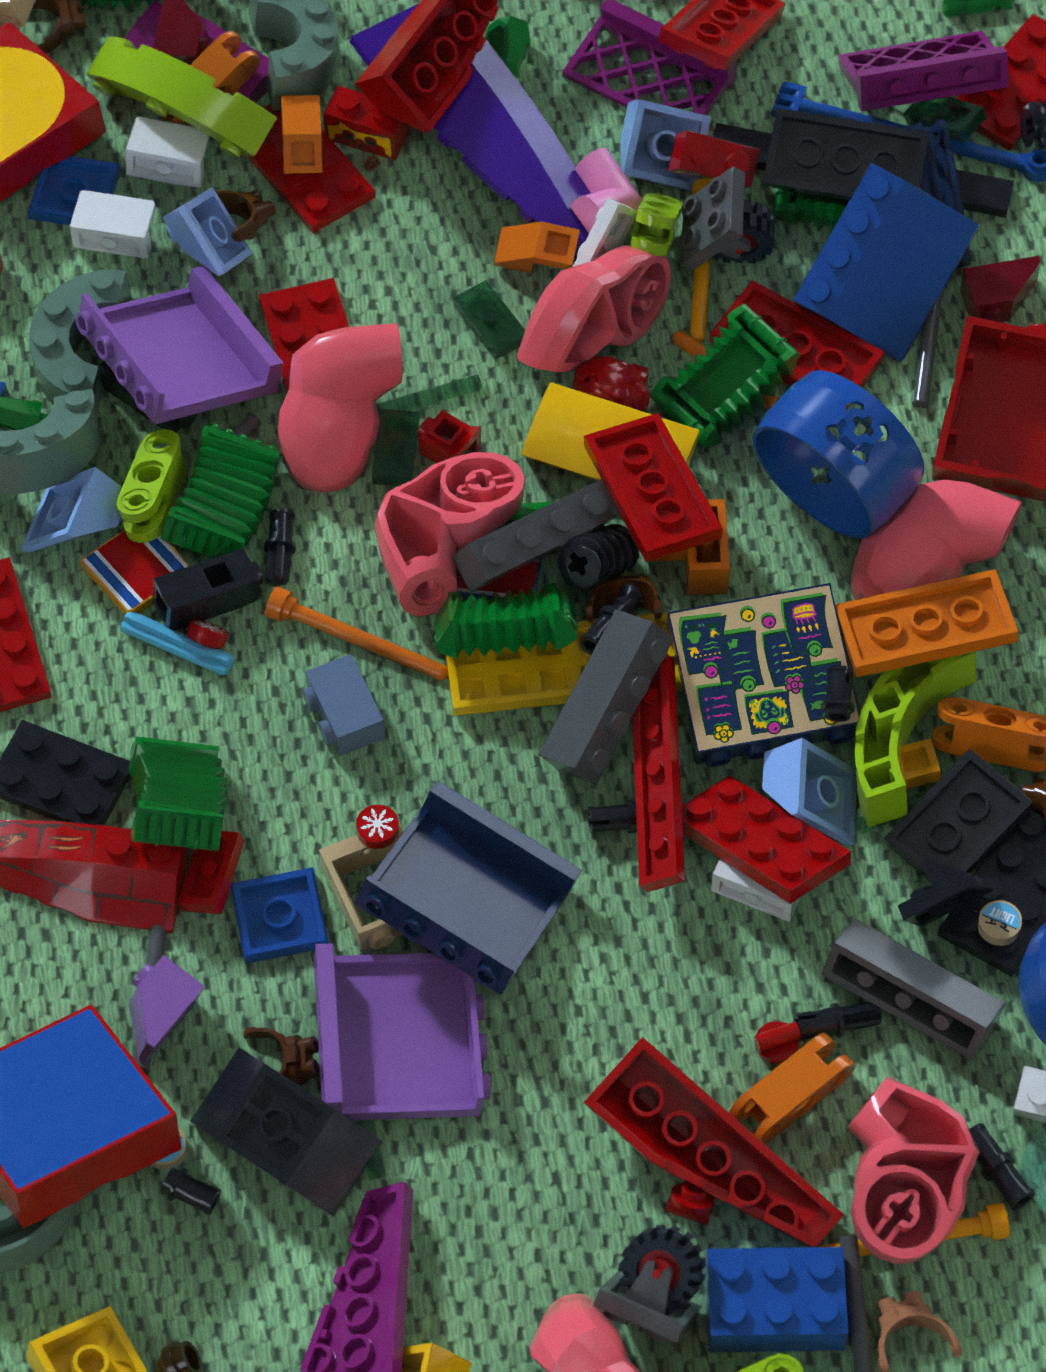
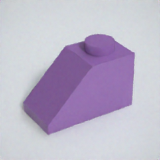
(160, 1003)

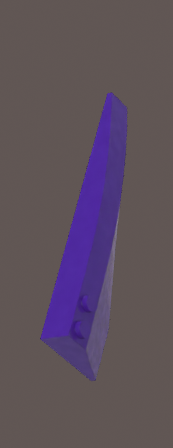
(500, 135)

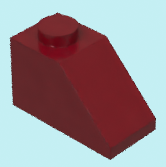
(181, 32)
(998, 288)

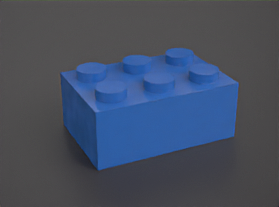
(776, 1299)

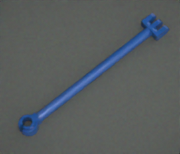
(792, 97)

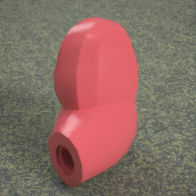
(595, 306)
(331, 404)
(437, 517)
(933, 537)
(911, 1174)
(579, 1339)

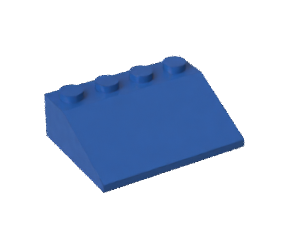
(886, 262)

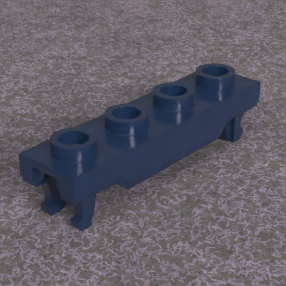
(940, 172)

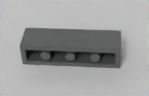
(534, 535)
(606, 697)
(913, 988)

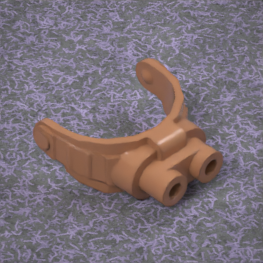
(910, 1313)

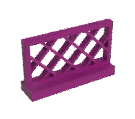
(643, 33)
(925, 70)

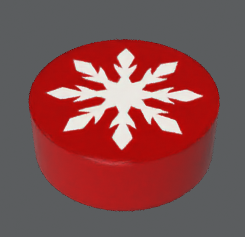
(207, 634)
(377, 826)

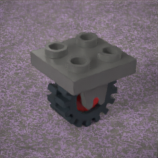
(725, 224)
(655, 1284)

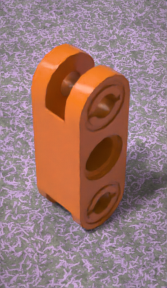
(222, 66)
(992, 732)
(793, 1088)

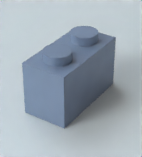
(344, 705)

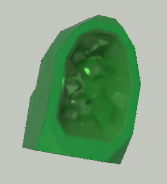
(510, 40)

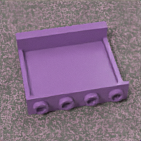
(182, 349)
(399, 1036)

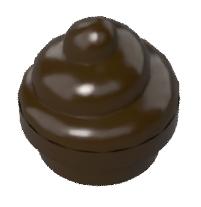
(179, 1358)

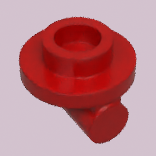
(777, 1041)
(690, 1203)

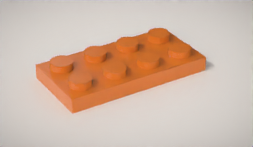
(926, 623)

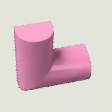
(603, 180)

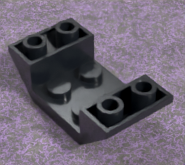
(286, 1131)

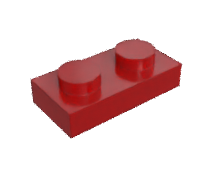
(211, 876)

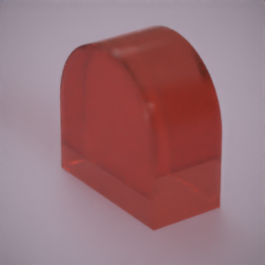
(372, 163)

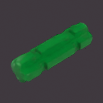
(952, 8)

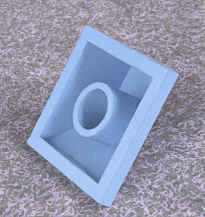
(649, 141)
(205, 233)
(74, 510)
(813, 787)

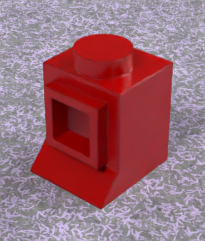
(461, 437)

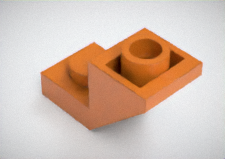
(301, 134)
(536, 243)

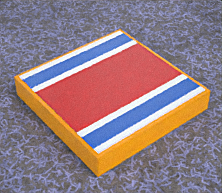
(128, 569)

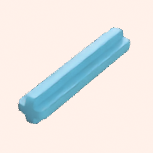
(176, 643)

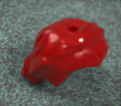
(614, 381)

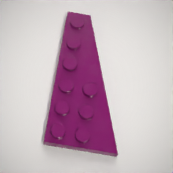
(367, 1312)

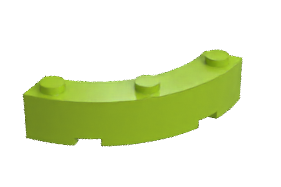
(182, 92)
(887, 720)

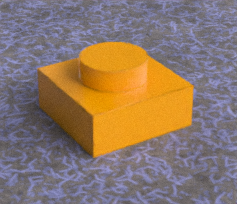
(919, 764)

